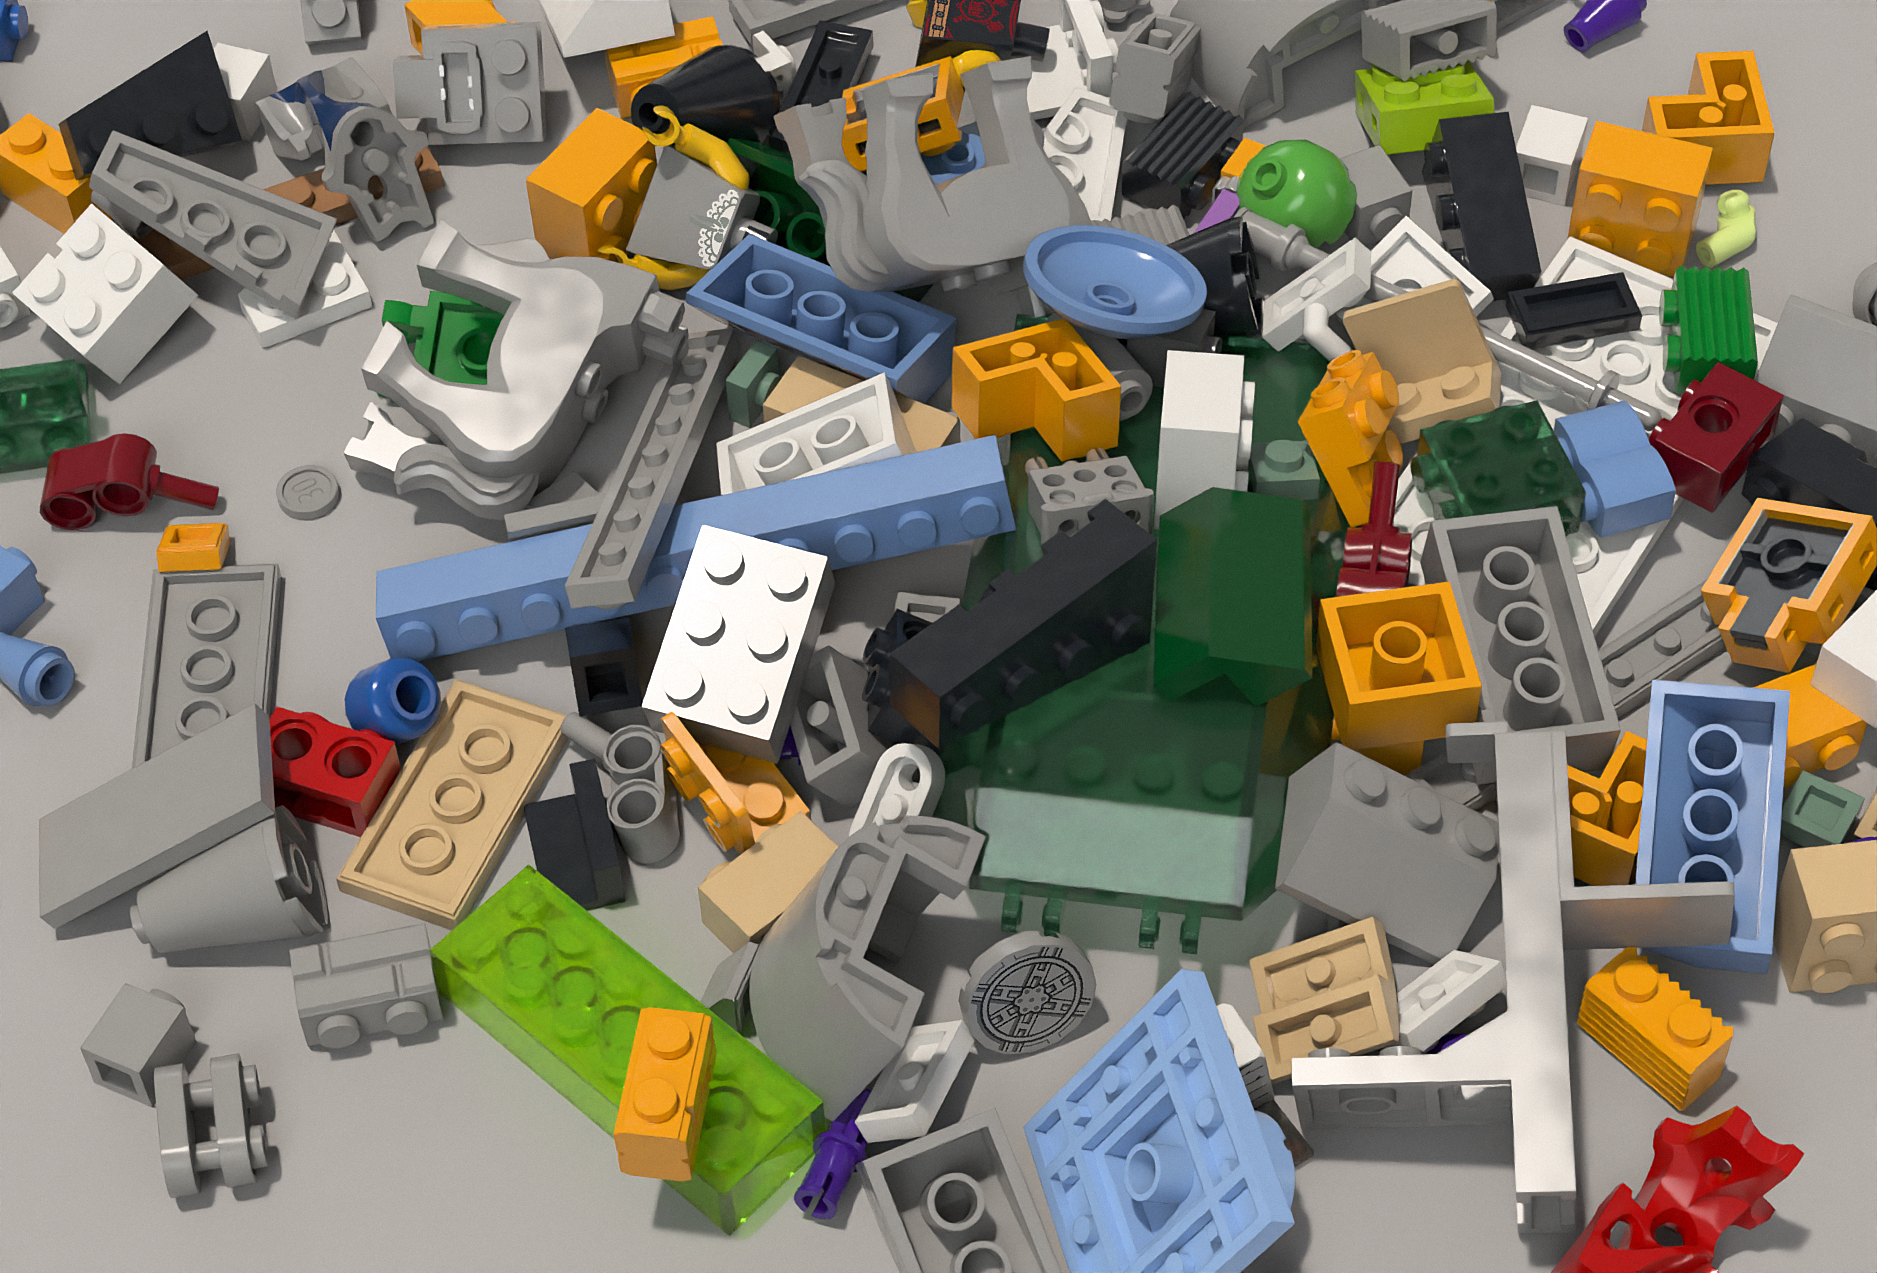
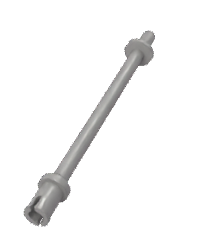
(1291, 249)

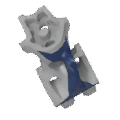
(350, 123)

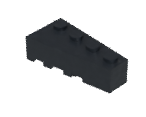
(1813, 470)
(1030, 630)

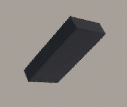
(1573, 310)

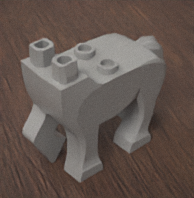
(902, 227)
(559, 345)

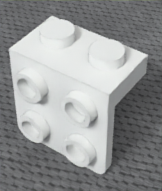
(1073, 58)

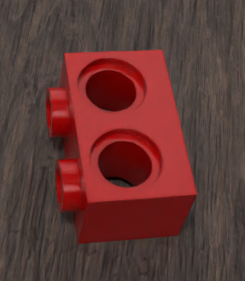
(321, 781)

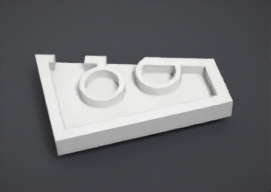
(1087, 148)

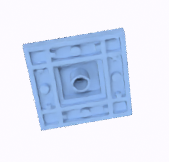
(1160, 1150)

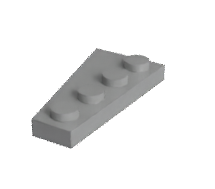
(224, 221)

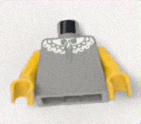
(693, 207)

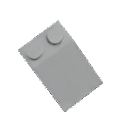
(957, 1203)

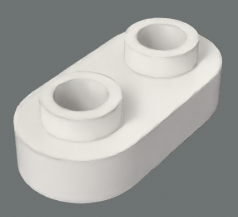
(891, 791)

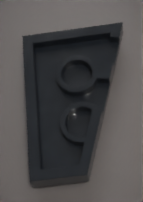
(169, 105)

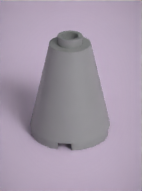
(235, 892)

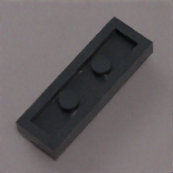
(828, 67)

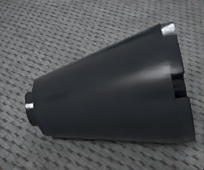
(715, 91)
(1230, 271)

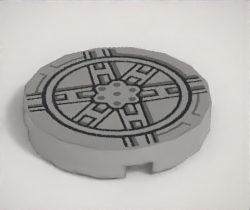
(1027, 992)

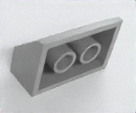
(1825, 372)
(1385, 849)

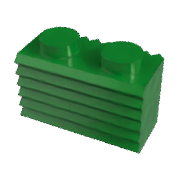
(1708, 324)

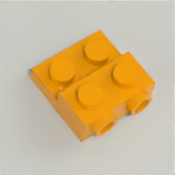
(1349, 431)

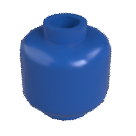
(394, 700)

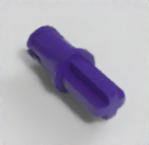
(834, 1161)

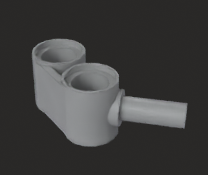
(638, 786)

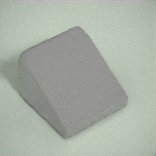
(730, 986)

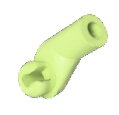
(1735, 229)

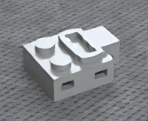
(475, 83)

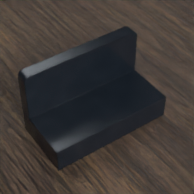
(576, 842)

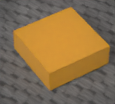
(193, 547)

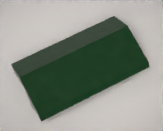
(1234, 594)

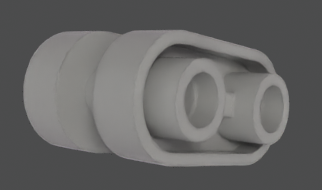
(238, 1145)

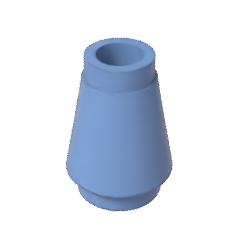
(35, 670)

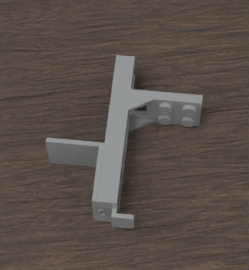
(1519, 1061)

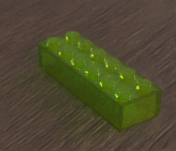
(569, 1007)

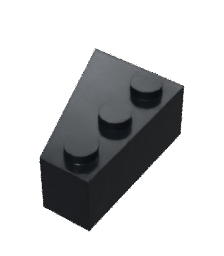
(1482, 201)

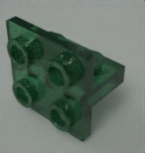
(42, 412)

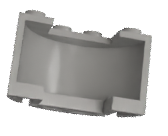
(1252, 40)
(812, 992)

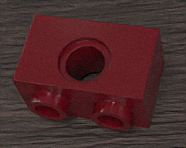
(1715, 434)

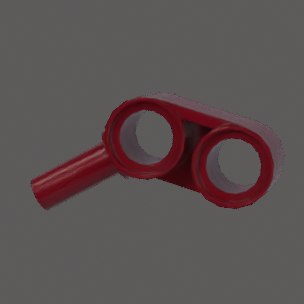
(115, 476)
(1377, 553)

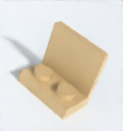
(1432, 352)

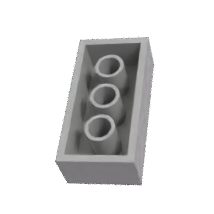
(1526, 629)

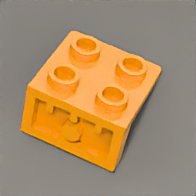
(734, 789)

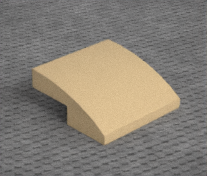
(1326, 995)

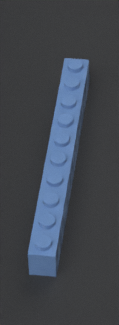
(841, 514)

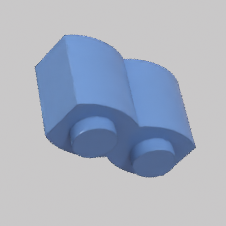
(1618, 468)

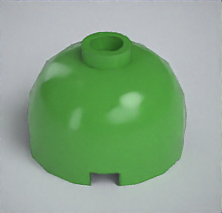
(1300, 187)

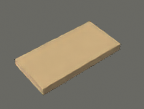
(454, 806)

